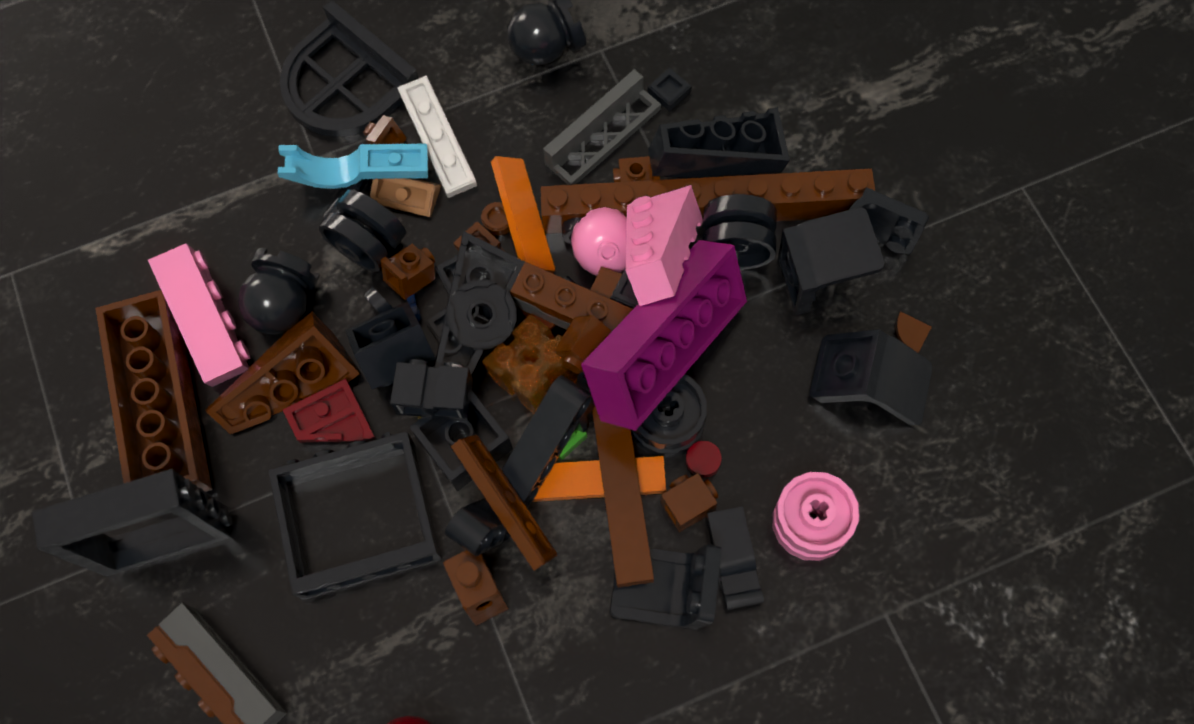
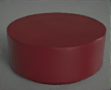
(703, 459)

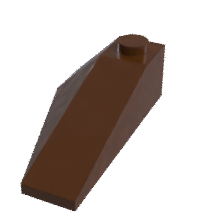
(288, 372)

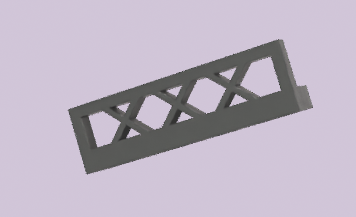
(593, 121)

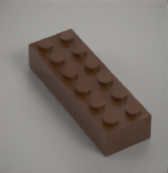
(151, 390)

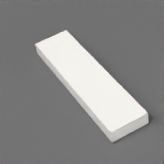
(437, 134)

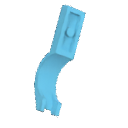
(367, 162)

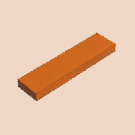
(522, 212)
(584, 479)

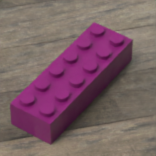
(665, 337)

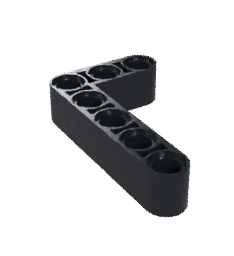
(549, 430)

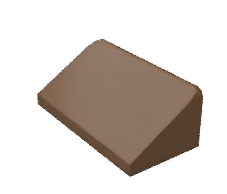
(406, 194)

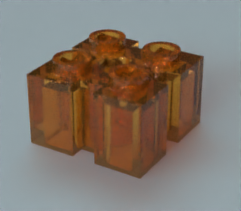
(528, 363)

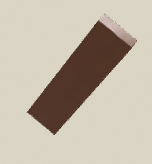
(504, 501)

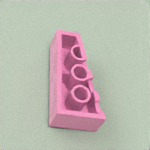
(659, 242)
(200, 314)

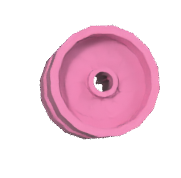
(818, 495)

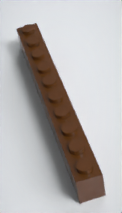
(793, 194)

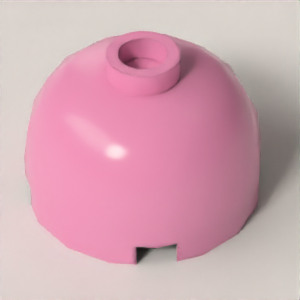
(600, 240)

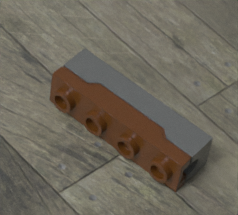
(562, 300)
(212, 670)

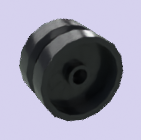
(745, 223)
(362, 230)
(676, 433)

